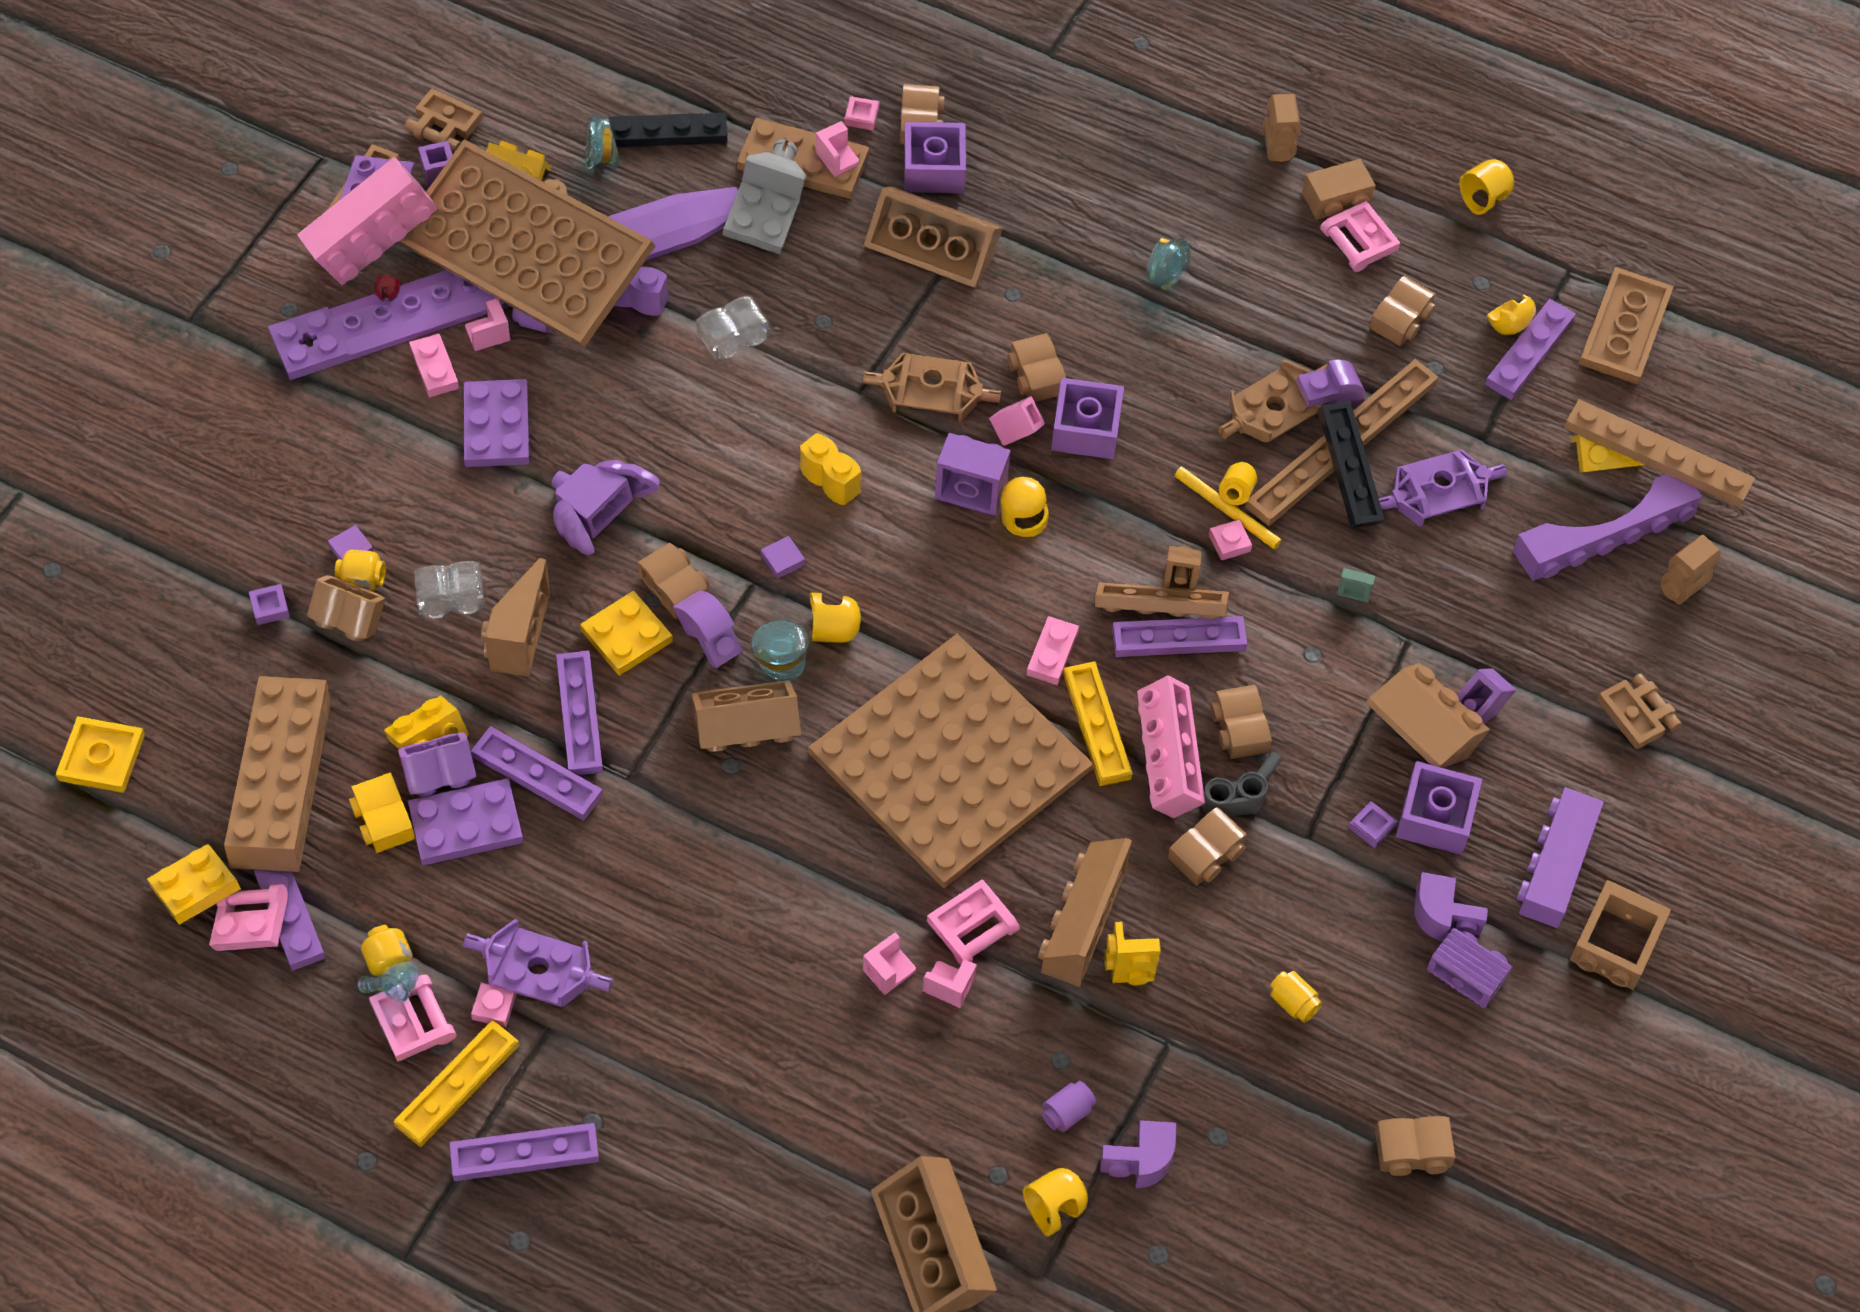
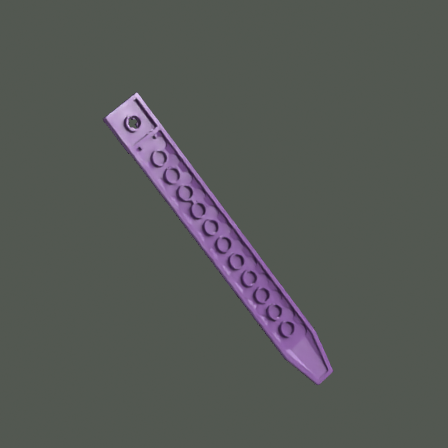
(448, 300)

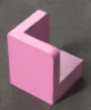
(834, 149)
(489, 330)
(1017, 421)
(888, 964)
(949, 982)

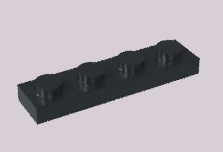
(669, 129)
(1350, 464)

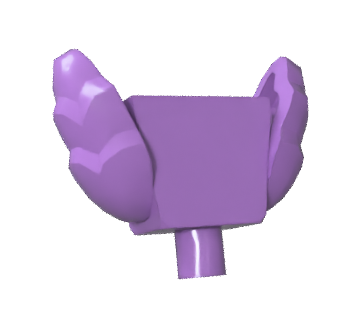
(595, 497)

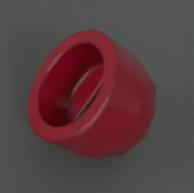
(387, 287)

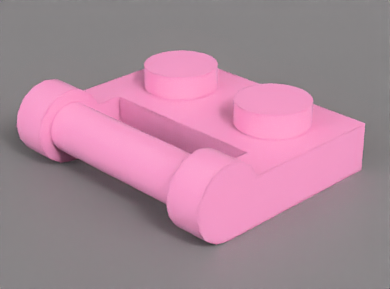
(1367, 230)
(965, 914)
(249, 928)
(403, 1026)

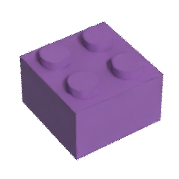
(934, 157)
(1087, 418)
(972, 473)
(1439, 808)

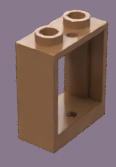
(1629, 907)

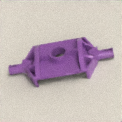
(1421, 497)
(516, 950)

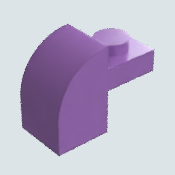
(1332, 385)
(711, 624)
(1437, 911)
(1147, 1160)

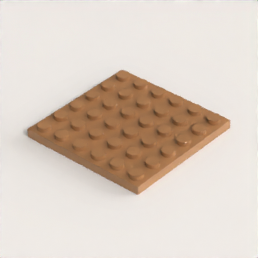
(950, 760)

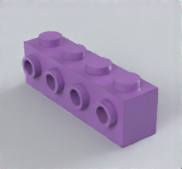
(1560, 858)

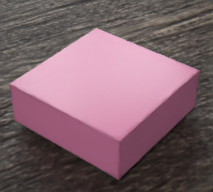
(861, 113)

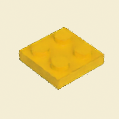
(626, 633)
(100, 754)
(193, 884)

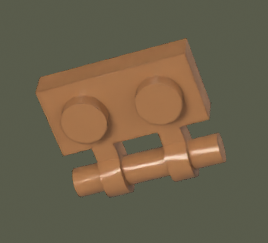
(447, 113)
(1633, 716)

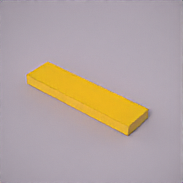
(1097, 723)
(456, 1083)

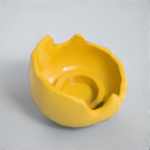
(1512, 316)

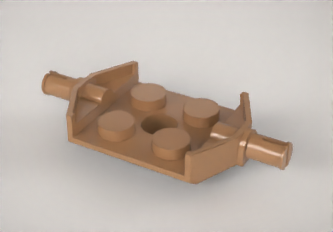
(954, 394)
(1251, 410)

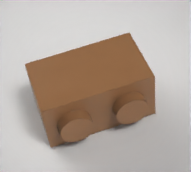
(1338, 188)

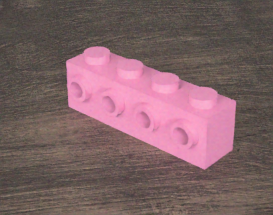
(1170, 747)

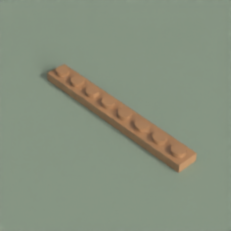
(1316, 463)

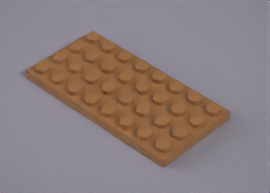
(527, 243)

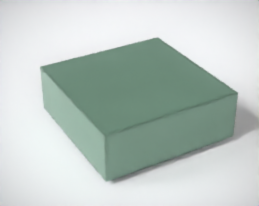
(1355, 585)

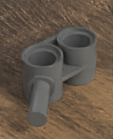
(1236, 801)

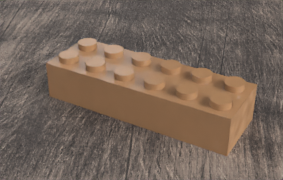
(278, 774)

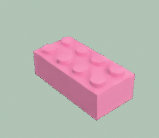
(367, 221)

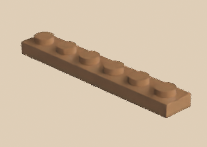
(1659, 453)

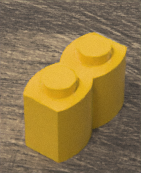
(830, 469)
(382, 813)

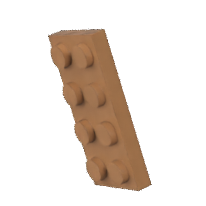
(818, 176)
(1626, 325)

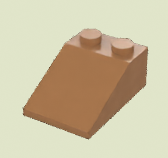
(517, 623)

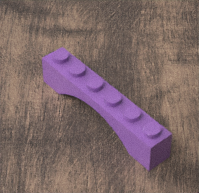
(1554, 547)

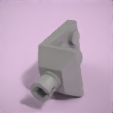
(767, 198)

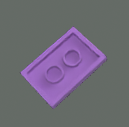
(496, 423)
(465, 821)

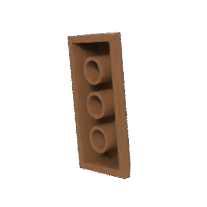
(932, 236)
(1085, 910)
(933, 1237)

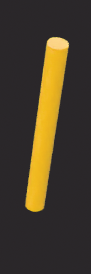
(1230, 510)

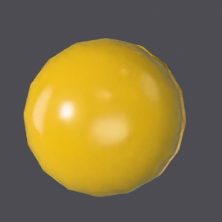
(1492, 177)
(1023, 499)
(834, 622)
(1053, 1193)

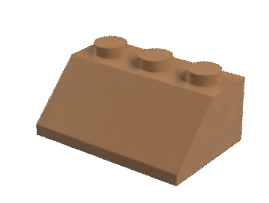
(746, 715)
(1429, 716)

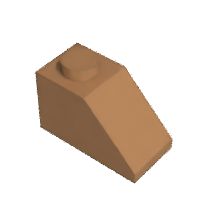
(1182, 567)

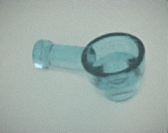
(396, 981)

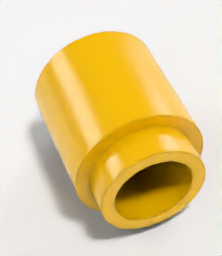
(1238, 483)
(1295, 996)

